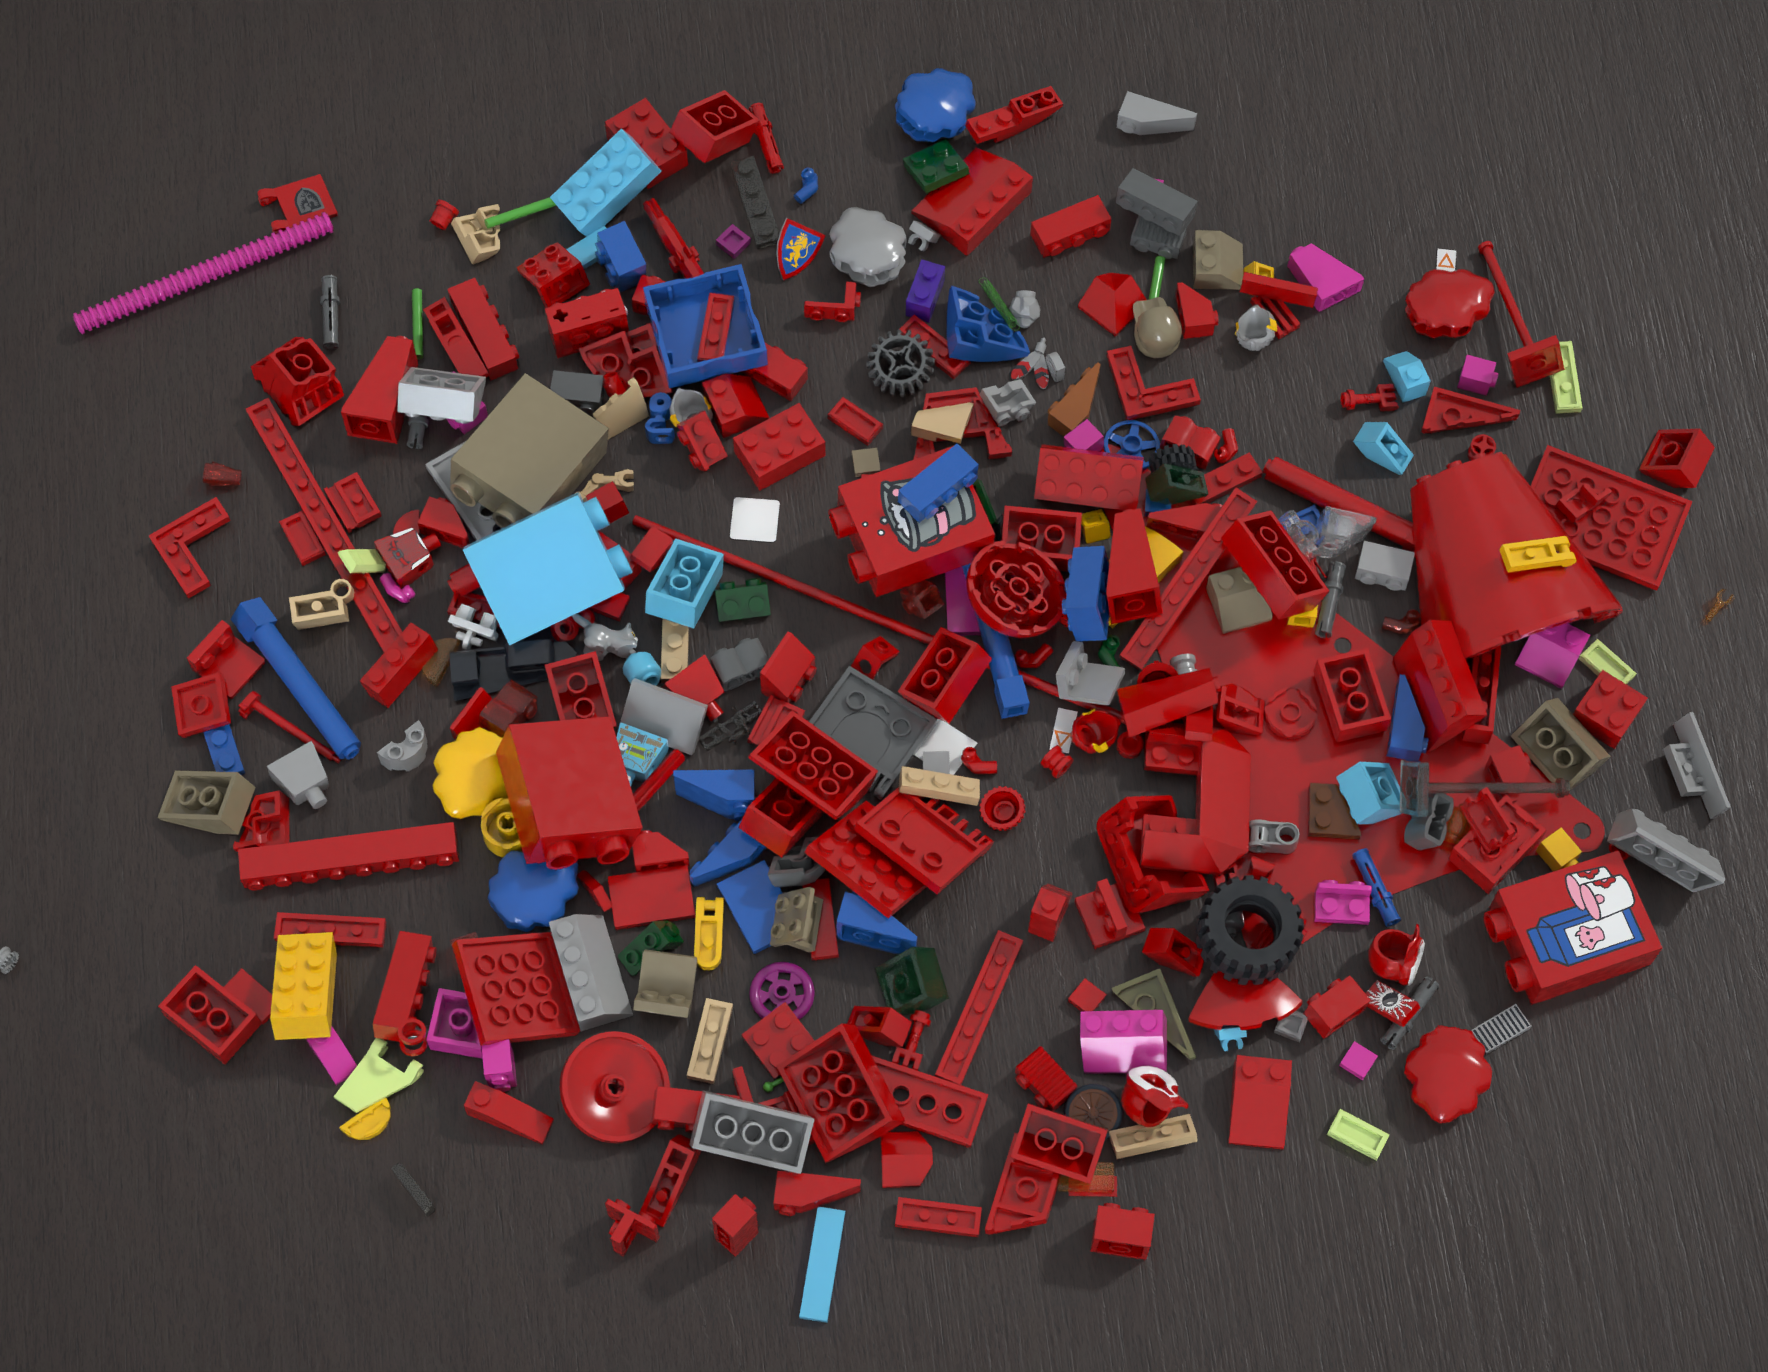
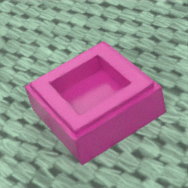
(1358, 1060)

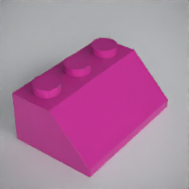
(1123, 1040)

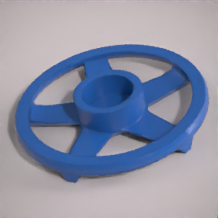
(1131, 443)

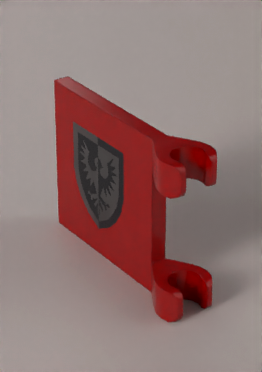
(299, 201)

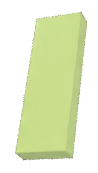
(1565, 383)

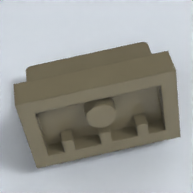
(666, 983)

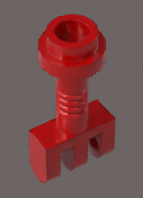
(1382, 396)
(919, 1020)

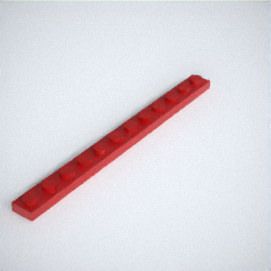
(322, 520)

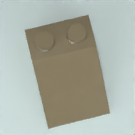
(207, 801)

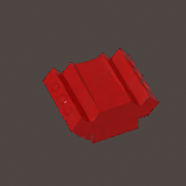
(299, 379)

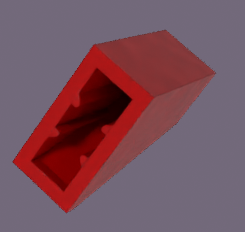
(1048, 911)

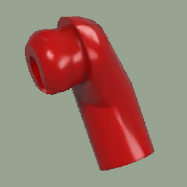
(1229, 448)
(1033, 660)
(975, 764)

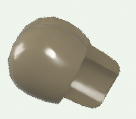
(1156, 328)

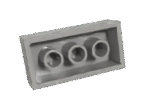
(751, 1132)

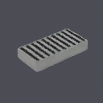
(1501, 1028)

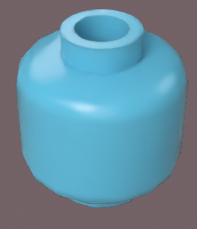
(642, 667)

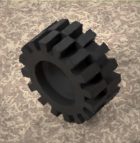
(1175, 455)

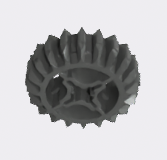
(916, 375)

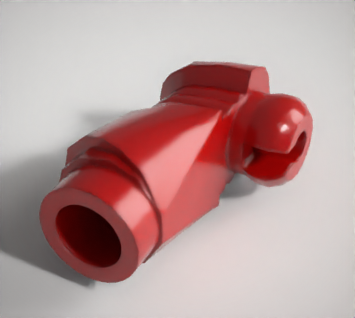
(613, 384)

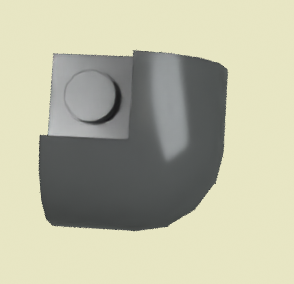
(795, 867)

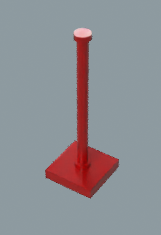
(1534, 359)

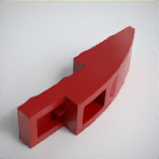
(1016, 117)
(455, 339)

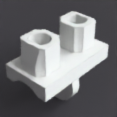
(463, 620)

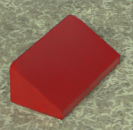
(469, 716)

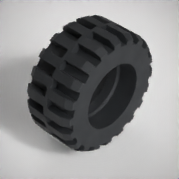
(1267, 902)

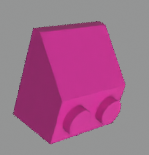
(1553, 653)

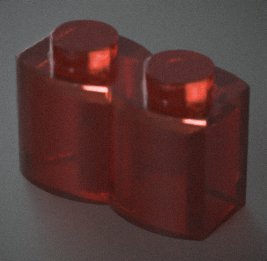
(510, 706)

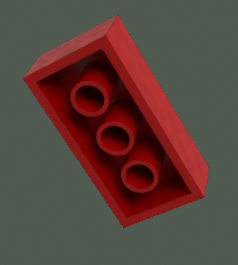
(1088, 477)
(1275, 564)

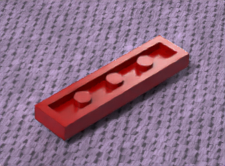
(345, 929)

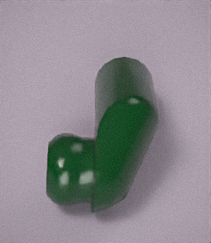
(1108, 649)

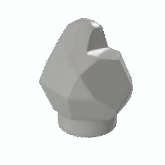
(1025, 308)

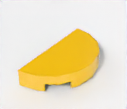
(368, 1122)

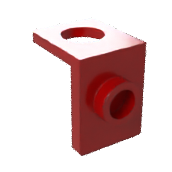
(876, 653)

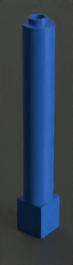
(258, 625)
(1009, 685)

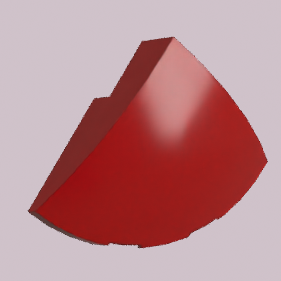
(632, 356)
(1242, 1005)

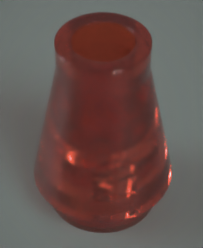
(220, 475)

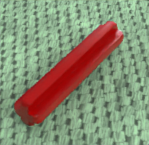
(658, 778)

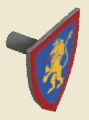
(796, 248)

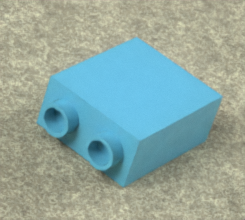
(547, 566)

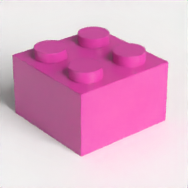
(453, 1025)

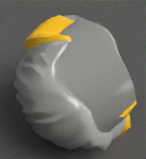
(1255, 328)
(686, 404)

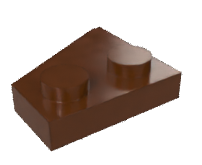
(1330, 813)

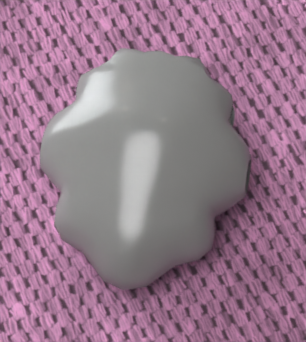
(867, 246)

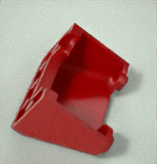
(1121, 839)

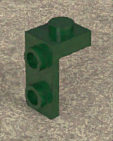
(655, 937)

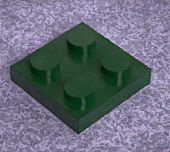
(936, 166)

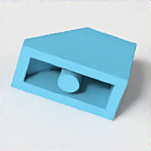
(1407, 375)
(1383, 446)

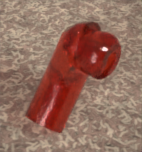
(1404, 624)

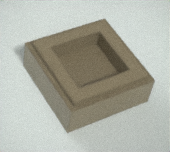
(865, 461)

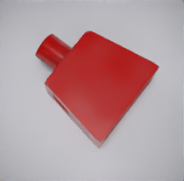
(700, 684)

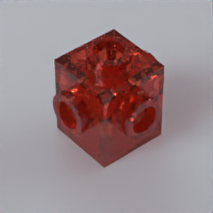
(921, 598)

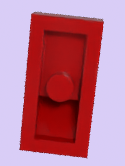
(652, 549)

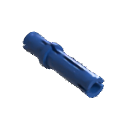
(1388, 914)

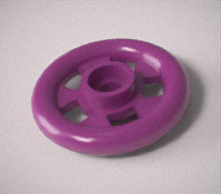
(770, 973)

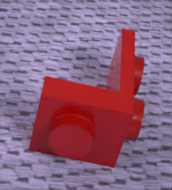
(838, 311)

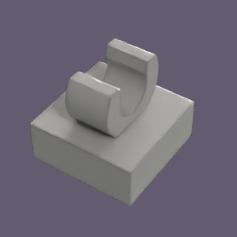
(924, 233)

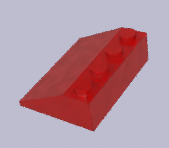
(976, 203)
(1440, 681)
(814, 765)
(842, 1091)

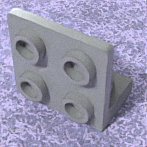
(1085, 680)

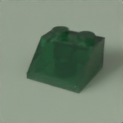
(912, 981)

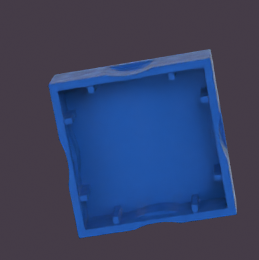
(677, 321)

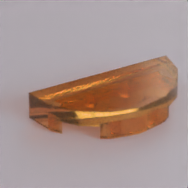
(439, 662)

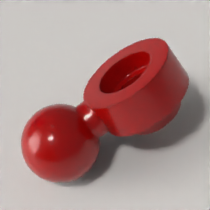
(570, 626)

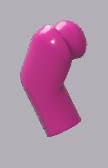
(392, 589)

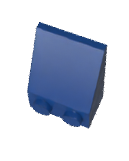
(718, 790)
(866, 926)

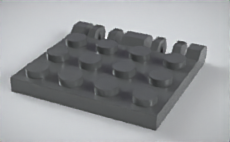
(874, 726)

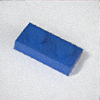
(224, 750)

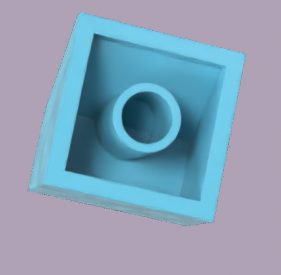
(1370, 792)

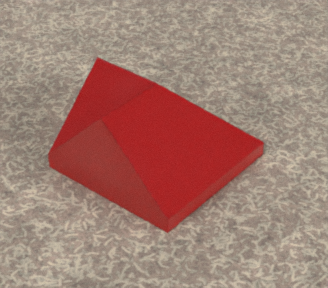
(1111, 301)

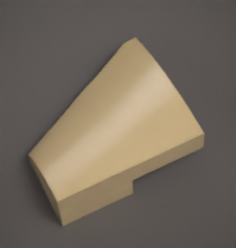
(475, 237)
(623, 410)
(942, 422)

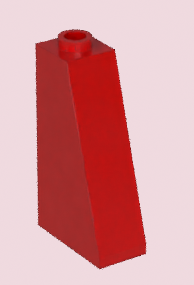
(1166, 699)

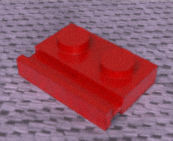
(352, 502)
(770, 717)

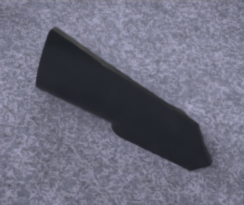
(497, 666)

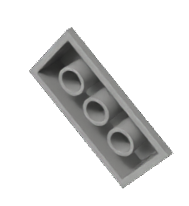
(1665, 851)
(590, 970)

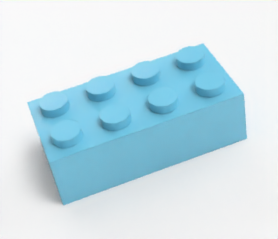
(605, 183)

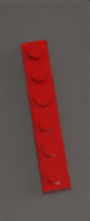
(979, 1008)

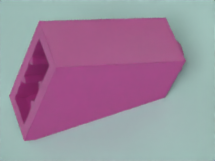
(1331, 277)

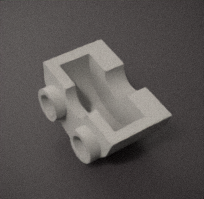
(1008, 402)
(408, 753)

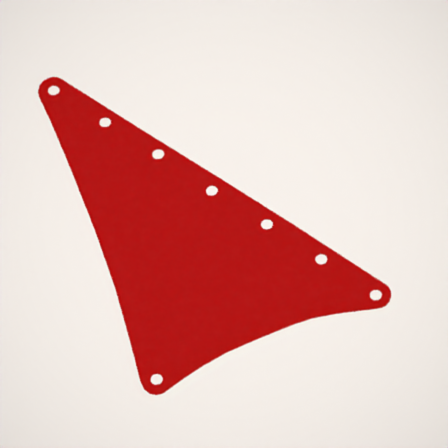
(1285, 656)

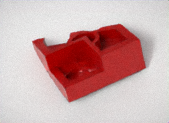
(266, 822)

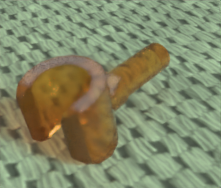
(1719, 604)

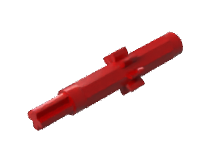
(682, 257)

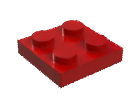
(201, 705)
(777, 1038)

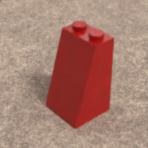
(374, 401)
(1132, 577)

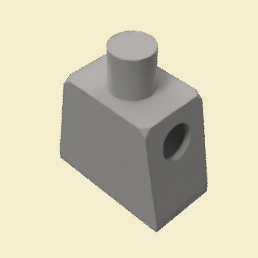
(301, 776)

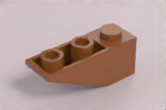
(1076, 404)

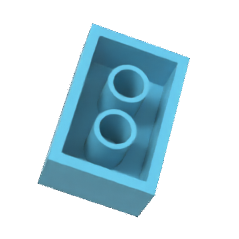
(684, 583)

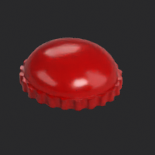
(1002, 808)

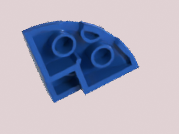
(978, 332)

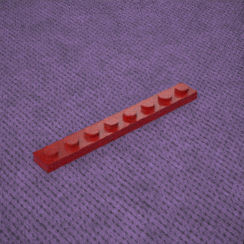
(1186, 581)

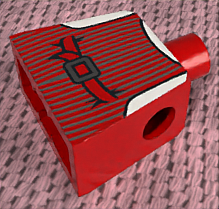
(407, 555)

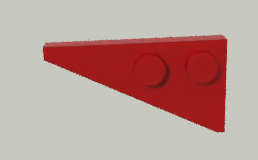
(1455, 411)

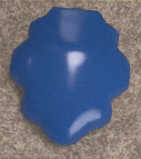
(935, 104)
(530, 893)

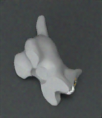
(605, 640)

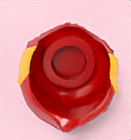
(1095, 731)

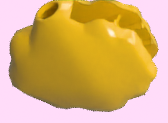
(469, 773)

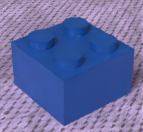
(620, 256)

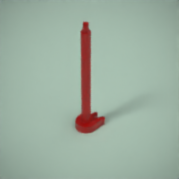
(253, 702)

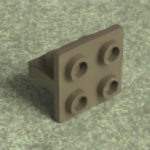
(797, 919)

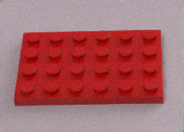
(1628, 531)

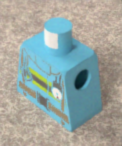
(640, 751)

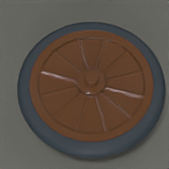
(1095, 1106)

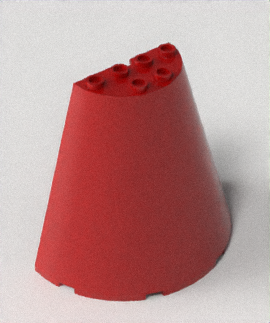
(1461, 576)

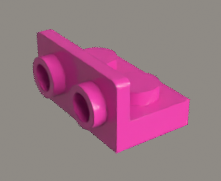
(1342, 902)

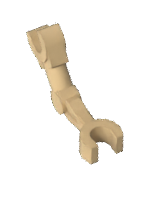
(599, 480)

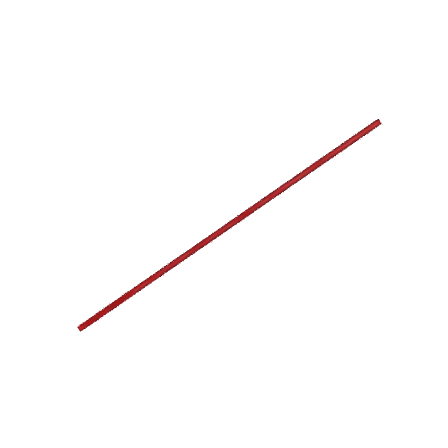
(850, 607)

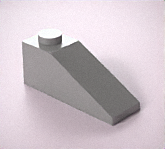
(1149, 116)

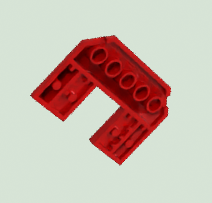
(1222, 802)

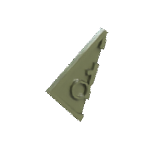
(1152, 993)

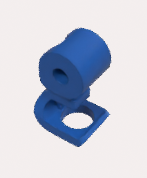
(659, 414)

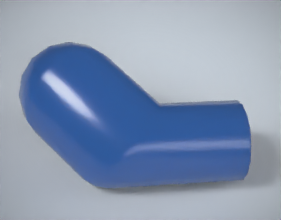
(810, 185)

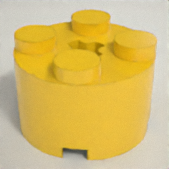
(493, 821)

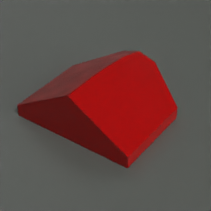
(1240, 710)
(905, 1159)

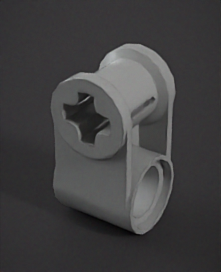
(1270, 837)

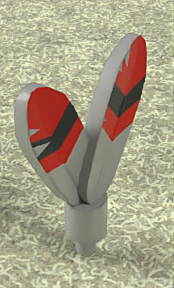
(1034, 360)

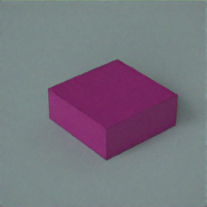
(733, 241)

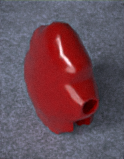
(1448, 302)
(1448, 1073)

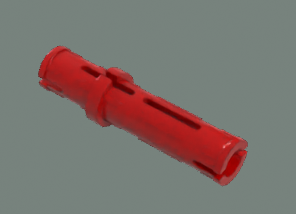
(766, 139)

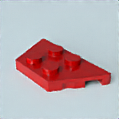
(1022, 1196)

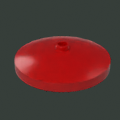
(630, 1068)

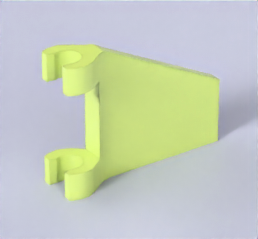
(375, 1079)

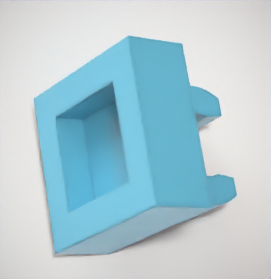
(1228, 1033)

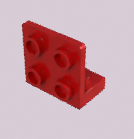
(554, 274)
(228, 655)

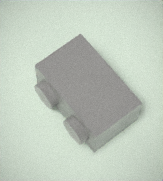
(1384, 566)

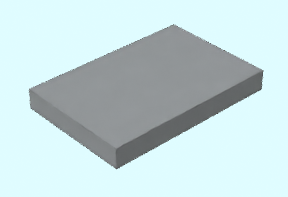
(664, 715)

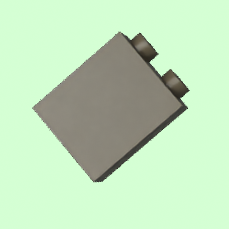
(527, 453)

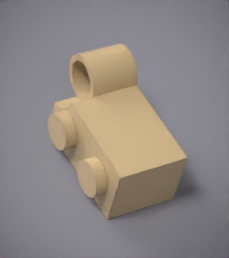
(321, 607)

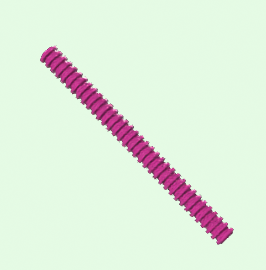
(203, 273)

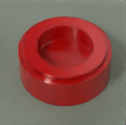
(1129, 746)

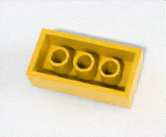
(303, 986)

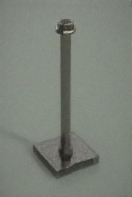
(1416, 786)

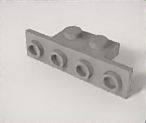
(1694, 767)

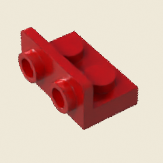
(701, 441)

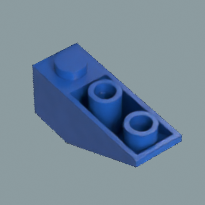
(730, 855)

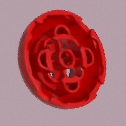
(1024, 569)

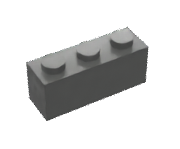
(1156, 202)

